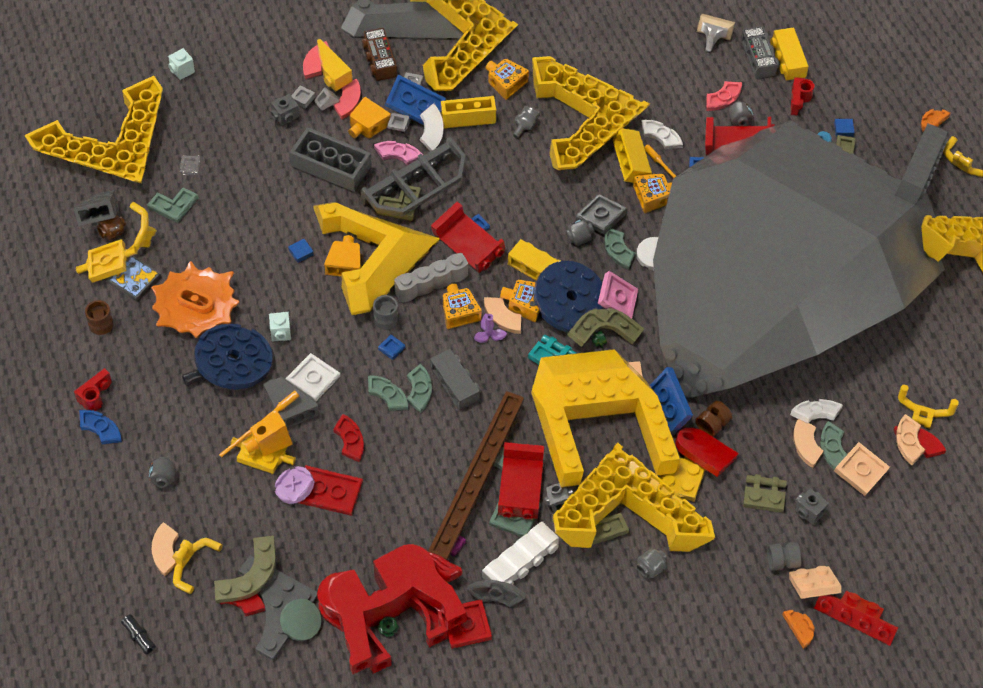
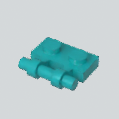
(546, 350)

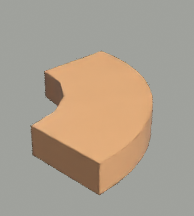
(502, 316)
(907, 439)
(805, 444)
(163, 547)

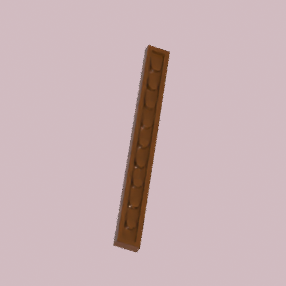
(476, 475)

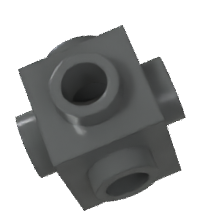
(284, 109)
(557, 496)
(811, 506)

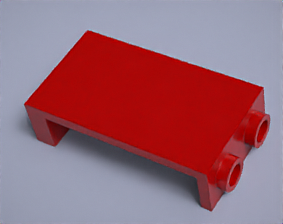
(721, 135)
(467, 237)
(521, 480)

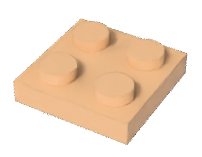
(861, 469)
(815, 582)

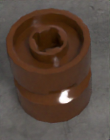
(99, 317)
(714, 418)

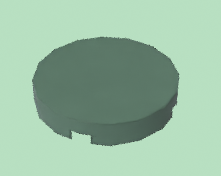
(300, 619)

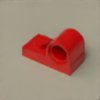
(801, 92)
(92, 389)

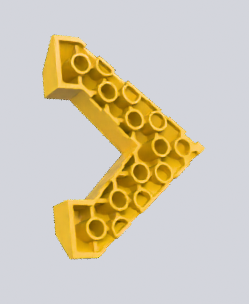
(482, 29)
(601, 102)
(124, 157)
(953, 236)
(396, 254)
(629, 482)

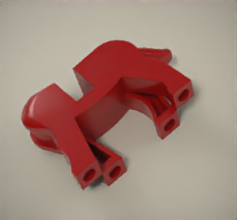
(405, 580)

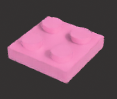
(617, 294)

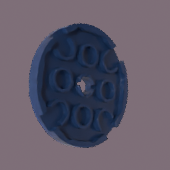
(552, 291)
(222, 340)

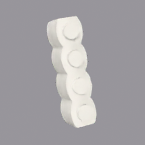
(522, 555)

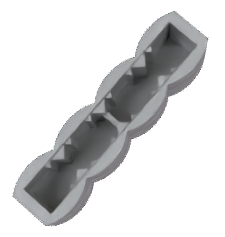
(426, 279)

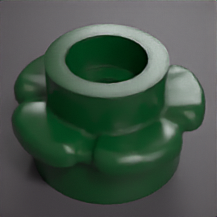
(598, 339)
(388, 621)

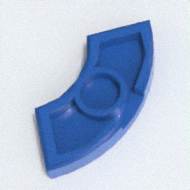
(101, 425)

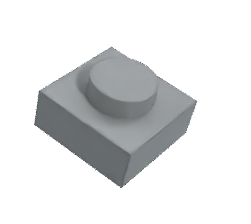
(303, 96)

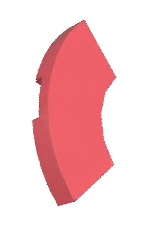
(312, 63)
(723, 97)
(349, 100)

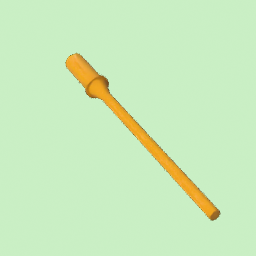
(657, 158)
(282, 405)

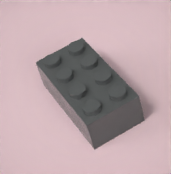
(330, 159)

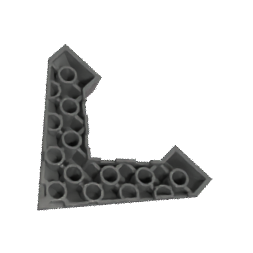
(399, 20)

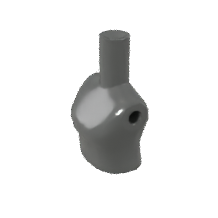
(525, 120)

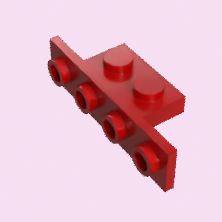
(858, 614)

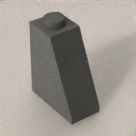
(97, 208)
(299, 410)

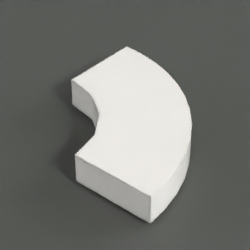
(433, 127)
(663, 134)
(823, 408)

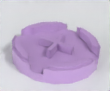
(294, 485)

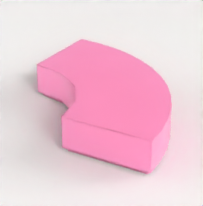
(393, 150)

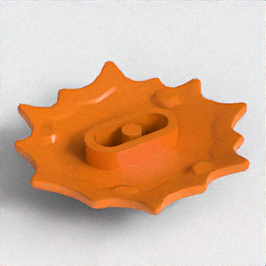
(194, 300)

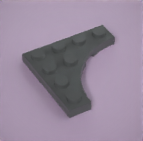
(275, 595)

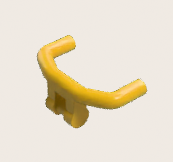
(959, 160)
(146, 232)
(925, 411)
(184, 554)

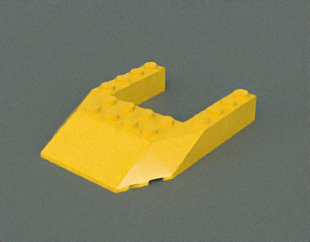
(595, 387)

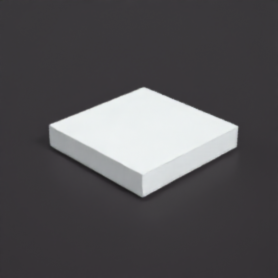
(313, 377)

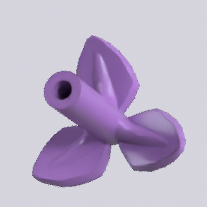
(487, 325)

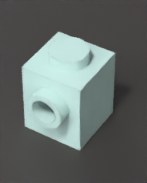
(181, 64)
(280, 326)

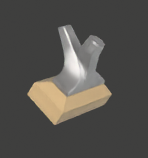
(714, 29)

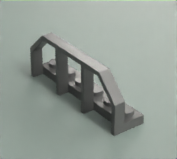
(415, 169)

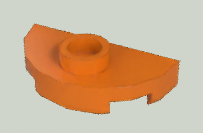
(934, 118)
(801, 626)

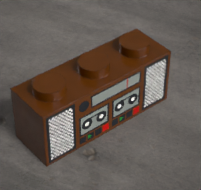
(379, 54)

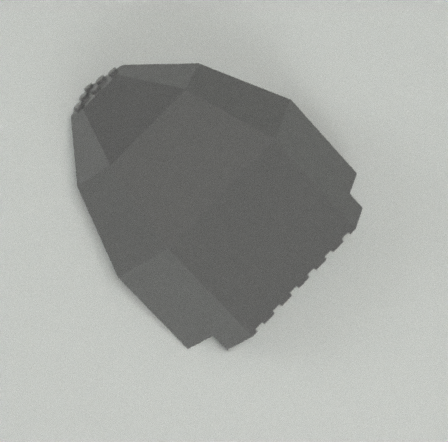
(780, 256)

